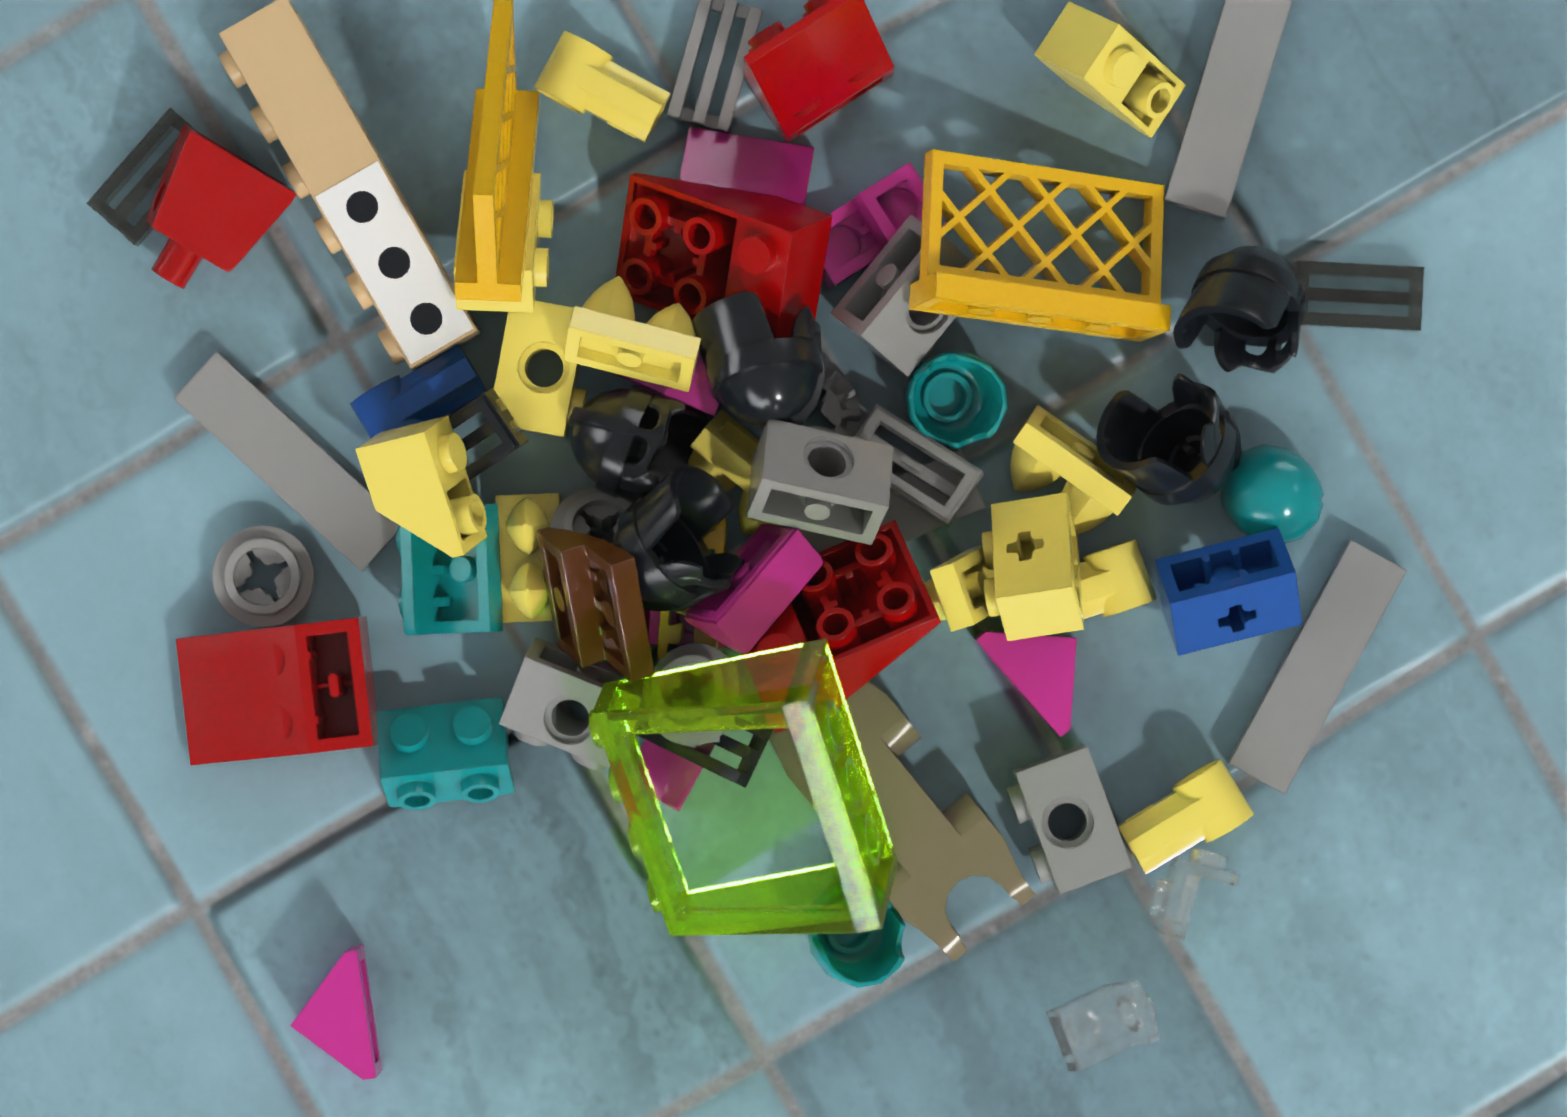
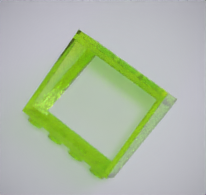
(751, 691)

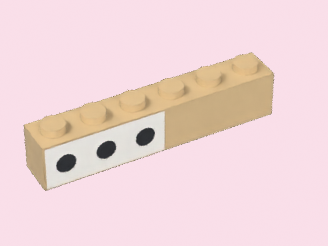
(348, 182)

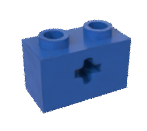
(1228, 591)

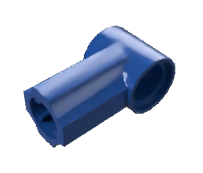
(420, 396)

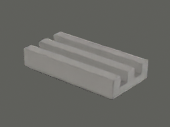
(700, 116)
(957, 495)

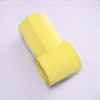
(589, 81)
(1115, 580)
(1199, 809)

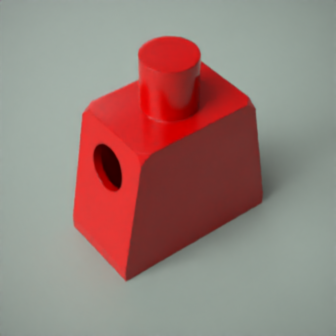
(211, 207)

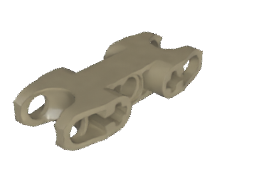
(930, 845)

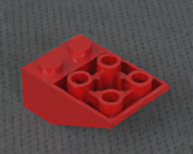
(816, 64)
(715, 241)
(863, 603)
(278, 691)

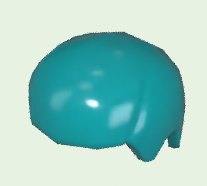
(956, 398)
(1272, 492)
(861, 957)

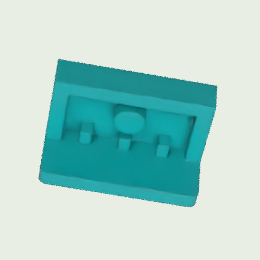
(449, 592)
(444, 753)

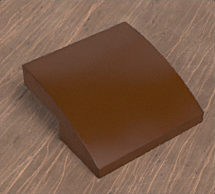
(595, 602)

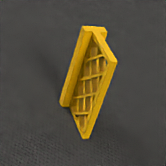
(498, 174)
(1032, 301)

